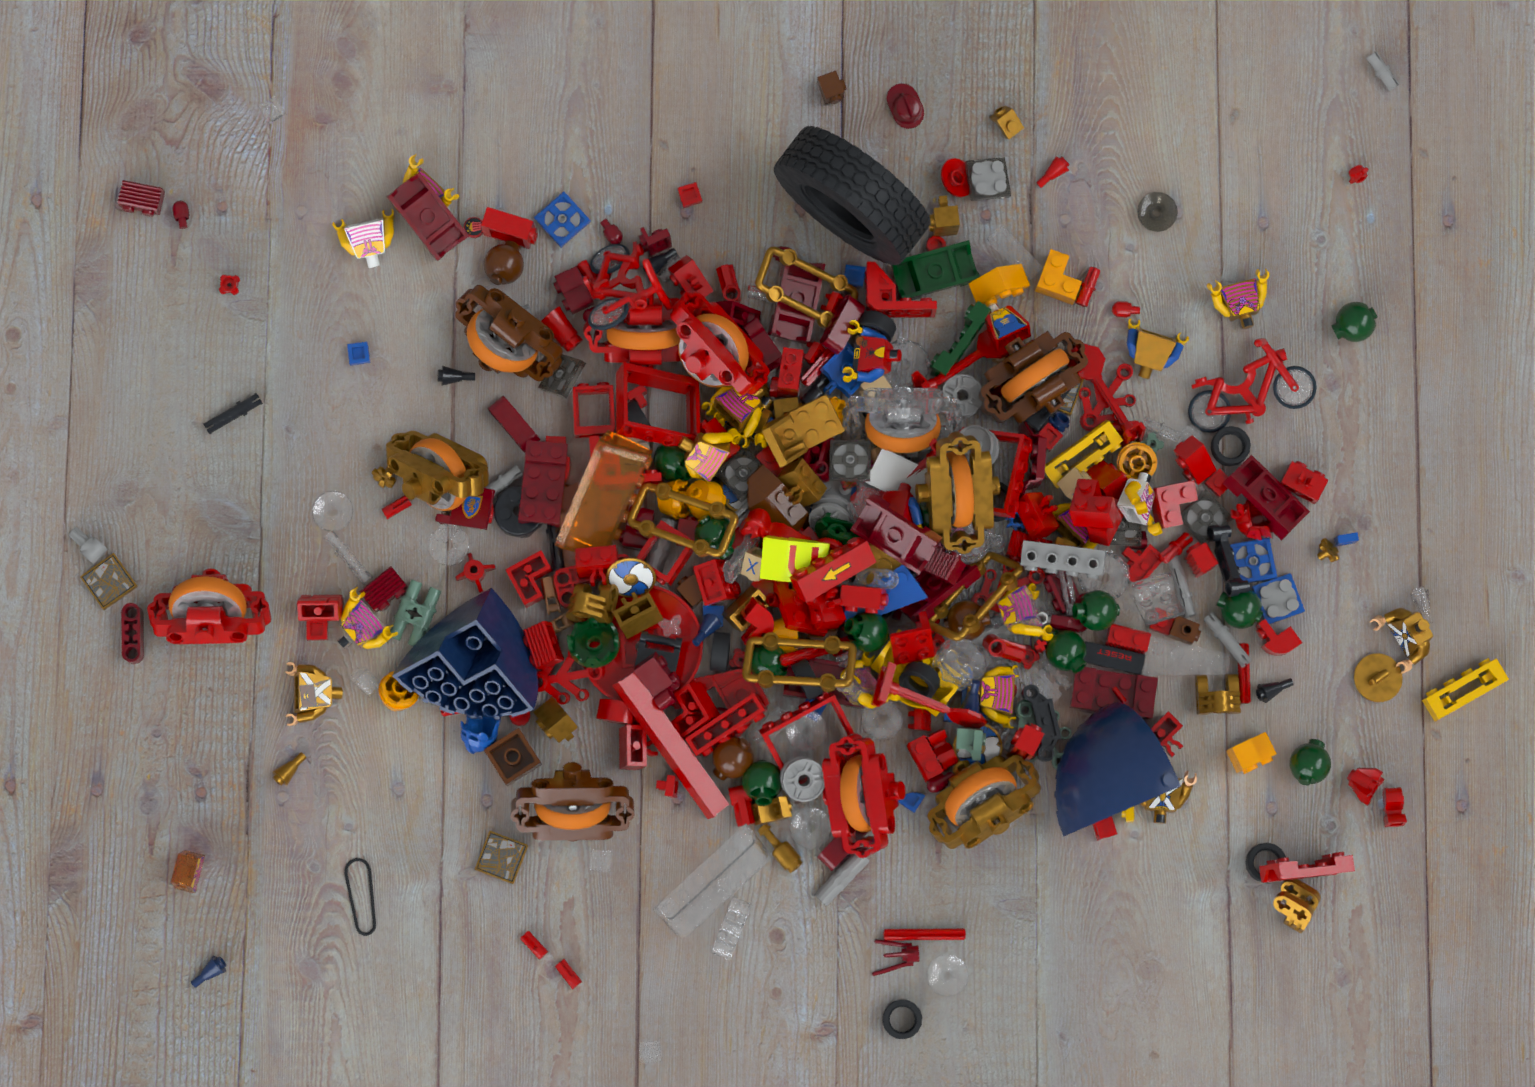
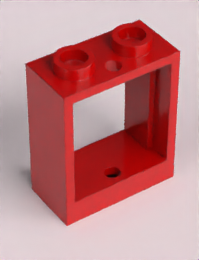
(509, 227)
(790, 373)
(585, 389)
(680, 562)

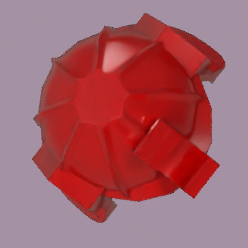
(1251, 521)

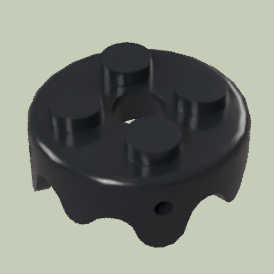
(505, 514)

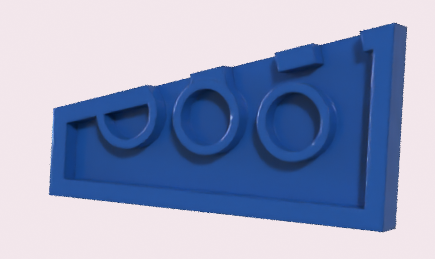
(904, 594)

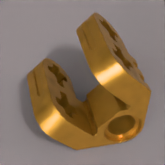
(587, 605)
(1217, 701)
(1297, 908)

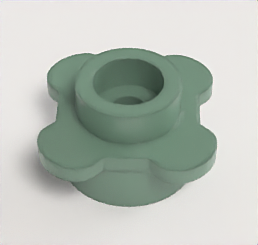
(1152, 439)

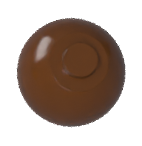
(504, 263)
(959, 611)
(732, 758)

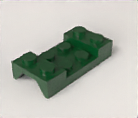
(935, 271)
(974, 321)

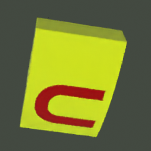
(786, 555)

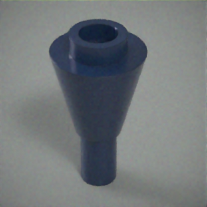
(709, 624)
(972, 699)
(212, 969)

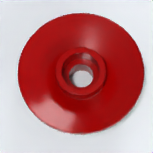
(955, 177)

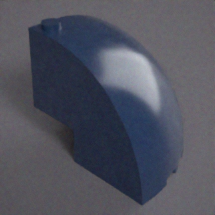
(473, 662)
(1109, 768)

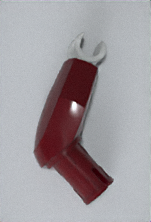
(1063, 622)

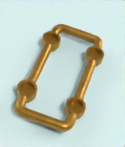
(776, 294)
(700, 547)
(971, 622)
(827, 681)

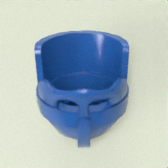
(479, 733)

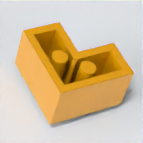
(1054, 282)
(999, 284)
(1250, 752)

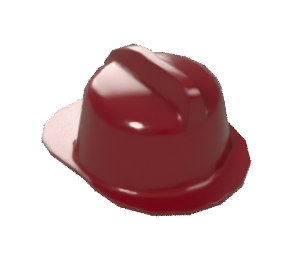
(905, 105)

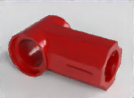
(728, 282)
(1004, 648)
(741, 805)

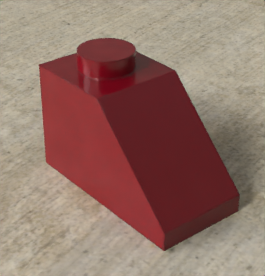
(739, 313)

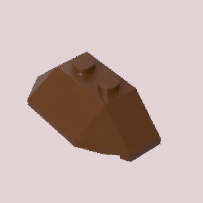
(768, 493)

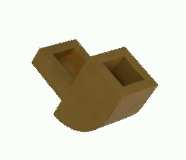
(777, 810)

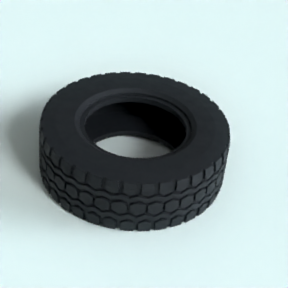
(852, 195)

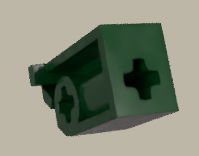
(834, 528)

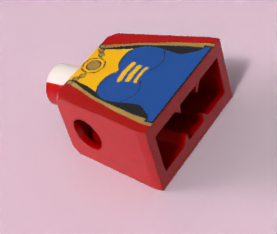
(1005, 326)

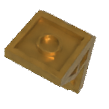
(802, 429)

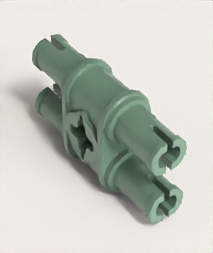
(409, 603)

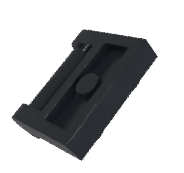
(671, 658)

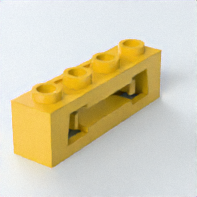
(1095, 456)
(1493, 672)

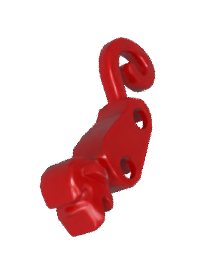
(759, 524)

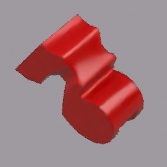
(942, 749)
(1393, 804)

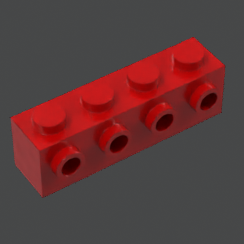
(727, 724)
(1026, 741)

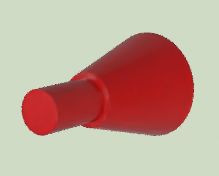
(1056, 169)

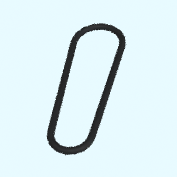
(371, 896)

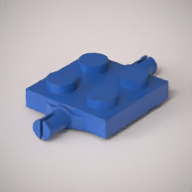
(833, 371)

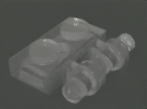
(1046, 688)

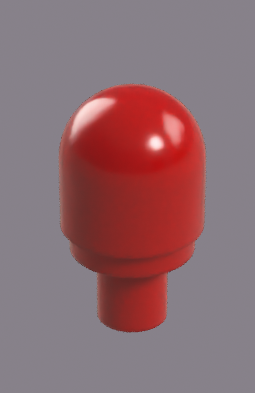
(1124, 309)

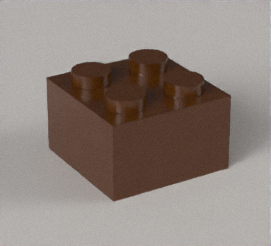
(512, 757)

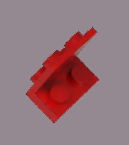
(713, 583)
(913, 643)

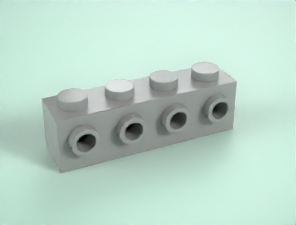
(1063, 557)

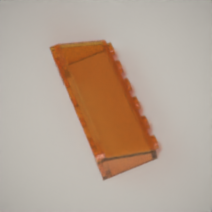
(605, 493)

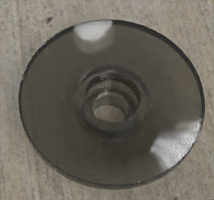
(1157, 202)

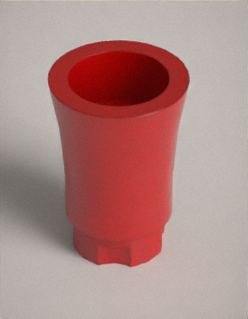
(563, 330)

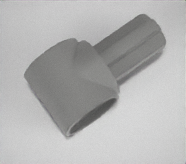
(90, 547)

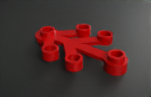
(1101, 403)
(983, 594)
(563, 678)

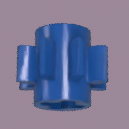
(1015, 526)

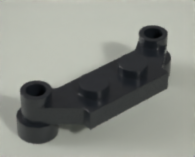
(1225, 556)
(1045, 718)

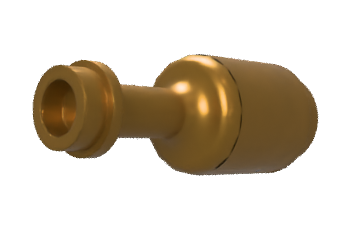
(783, 851)

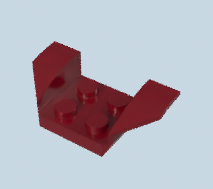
(1038, 455)

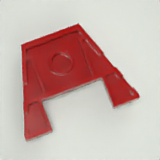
(795, 611)
(732, 689)

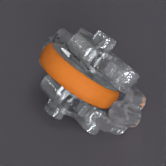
(901, 418)

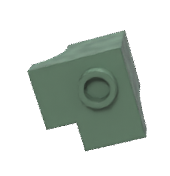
(971, 740)

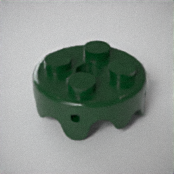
(589, 632)

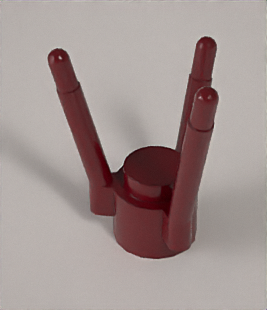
(908, 953)

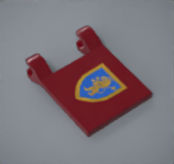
(472, 512)

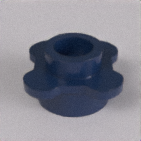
(1059, 421)

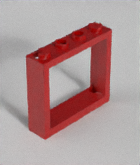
(660, 380)
(1019, 469)
(804, 709)

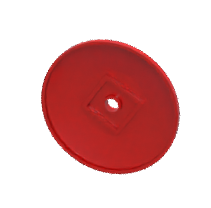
(624, 663)

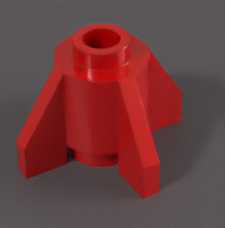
(475, 577)
(1365, 782)

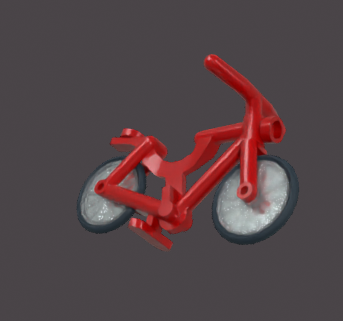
(613, 311)
(1292, 388)

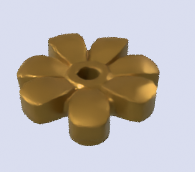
(384, 476)
(1328, 551)

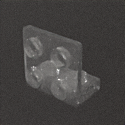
(1156, 598)

